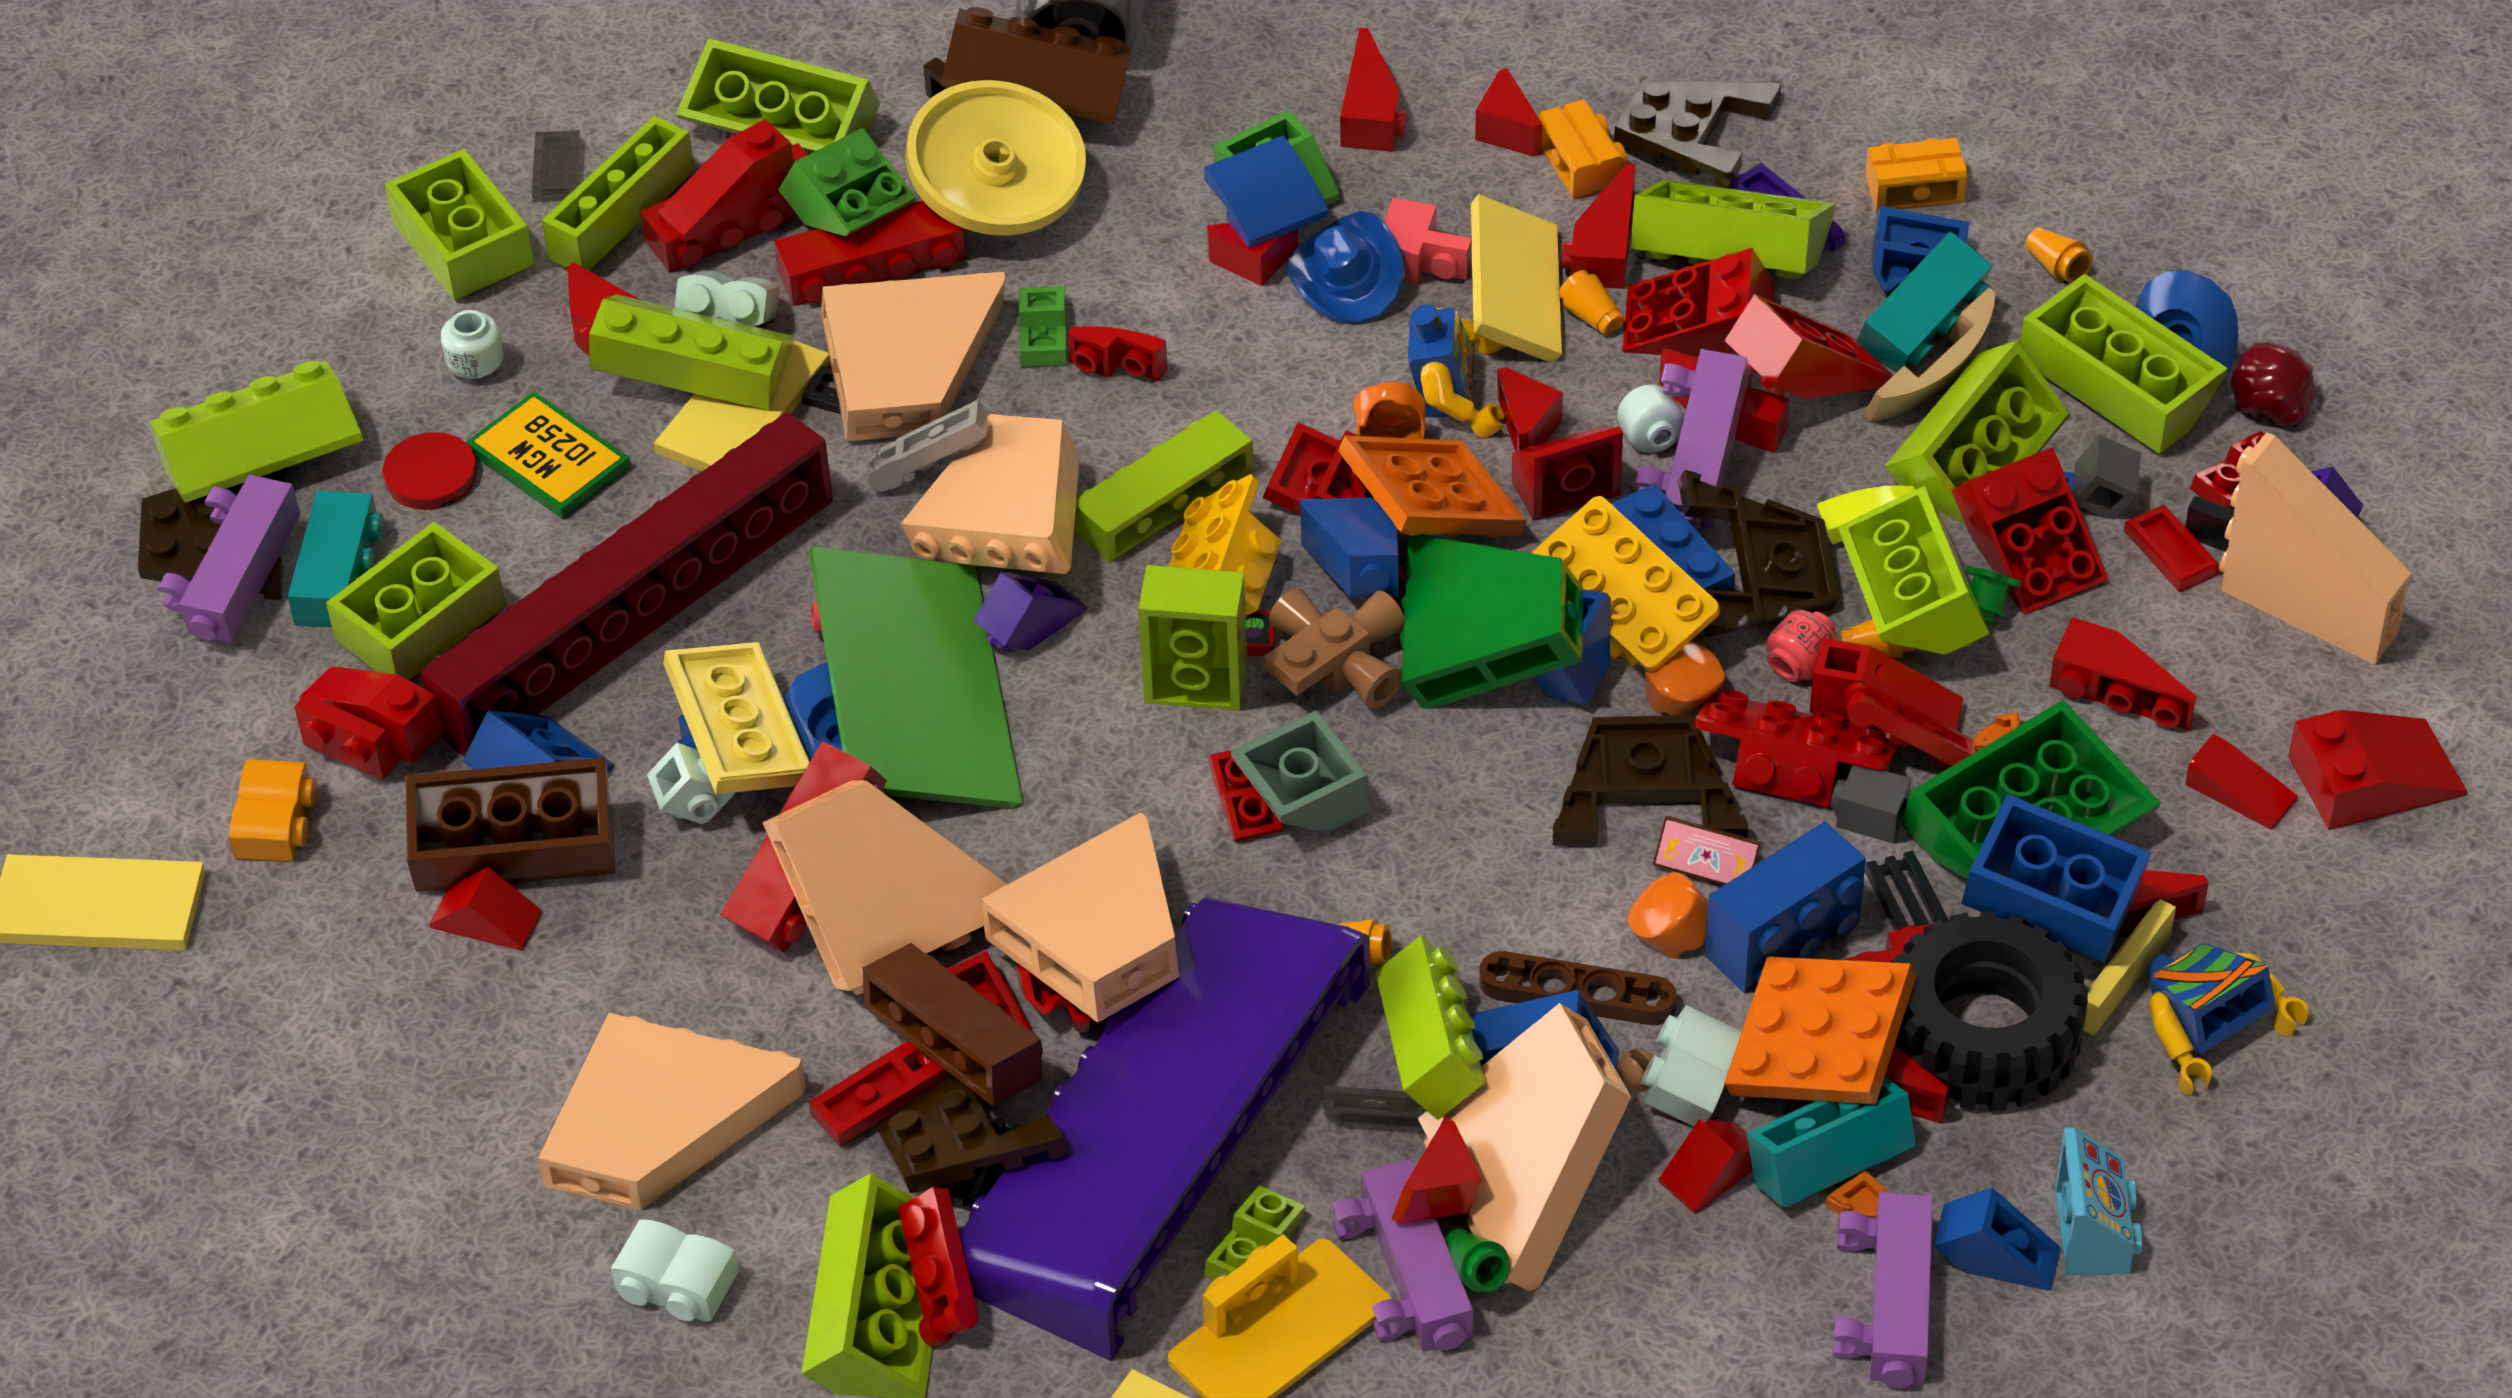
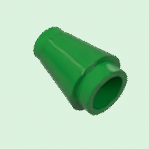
(1478, 1260)

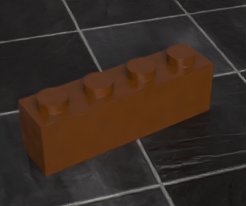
(952, 1024)

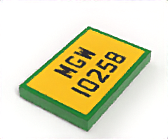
(548, 455)

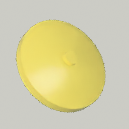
(995, 157)

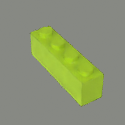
(611, 198)
(1162, 485)
(1430, 1027)

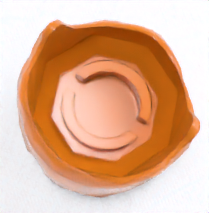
(1390, 411)
(1684, 681)
(1670, 915)

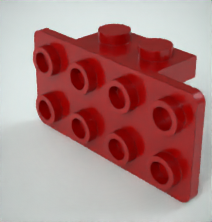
(1790, 749)

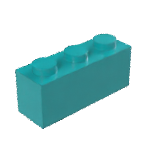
(1925, 304)
(333, 552)
(1829, 1144)

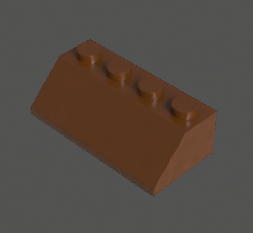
(1069, 69)
(513, 819)

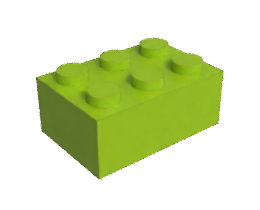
(459, 224)
(416, 603)
(1193, 637)

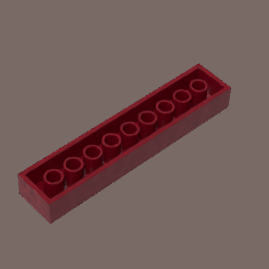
(633, 580)

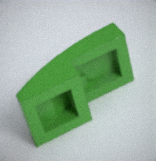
(1042, 326)

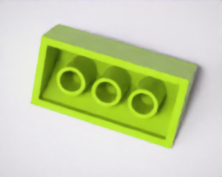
(801, 100)
(1720, 221)
(688, 351)
(2121, 362)
(1983, 422)
(255, 430)
(1913, 576)
(866, 1299)

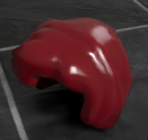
(2273, 384)

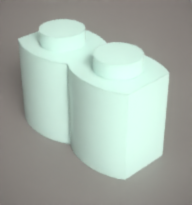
(718, 295)
(1692, 1065)
(674, 1271)

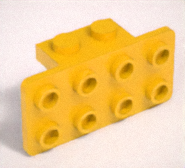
(1227, 537)
(1652, 599)
(1275, 1320)

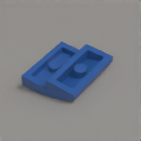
(1266, 191)

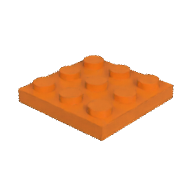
(1432, 486)
(1821, 1030)

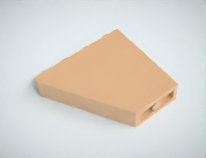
(905, 347)
(1003, 500)
(2309, 556)
(875, 879)
(1091, 921)
(659, 1109)
(1537, 1137)

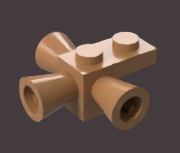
(1335, 646)

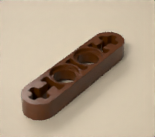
(1581, 978)

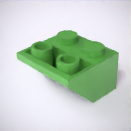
(1300, 139)
(845, 186)

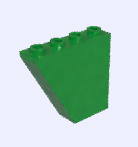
(1484, 618)

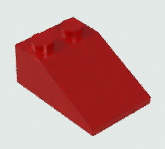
(1802, 353)
(2370, 765)

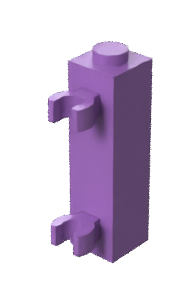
(1708, 426)
(238, 559)
(1417, 1259)
(1900, 1288)

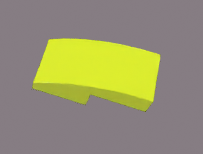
(1851, 505)

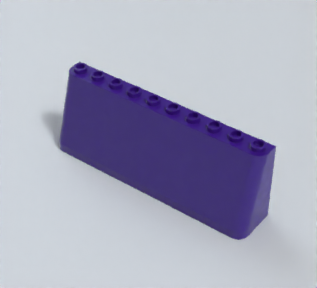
(1157, 1117)

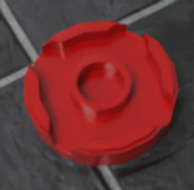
(429, 470)

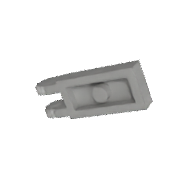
(927, 445)

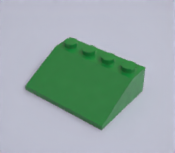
(2045, 762)

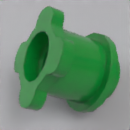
(1991, 591)

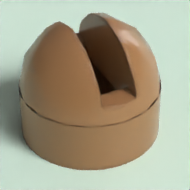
(1631, 1071)

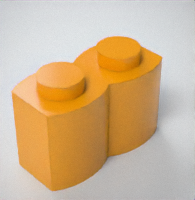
(271, 810)

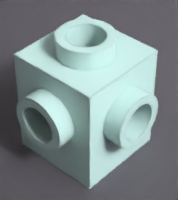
(684, 786)

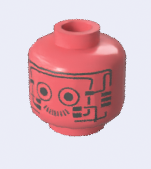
(1796, 643)

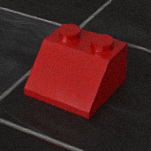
(1569, 471)

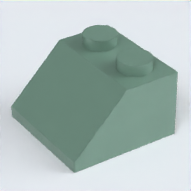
(1306, 775)

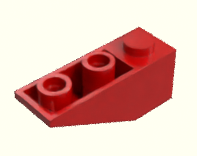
(1847, 662)
(2115, 672)

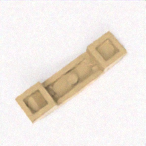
(1908, 391)

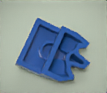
(1905, 240)

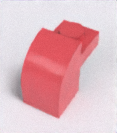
(1425, 248)

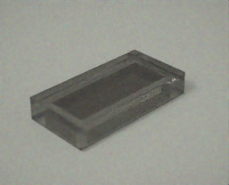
(555, 165)
(1371, 1106)

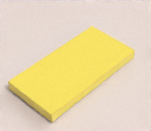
(1515, 279)
(712, 426)
(736, 717)
(99, 901)

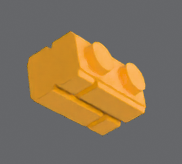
(1580, 148)
(1916, 174)

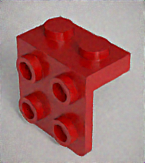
(345, 737)

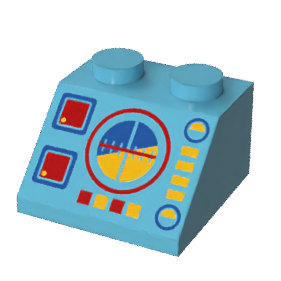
(2095, 1208)

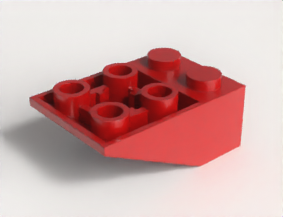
(1694, 305)
(2031, 530)

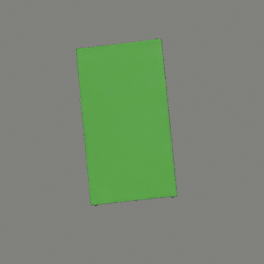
(915, 676)

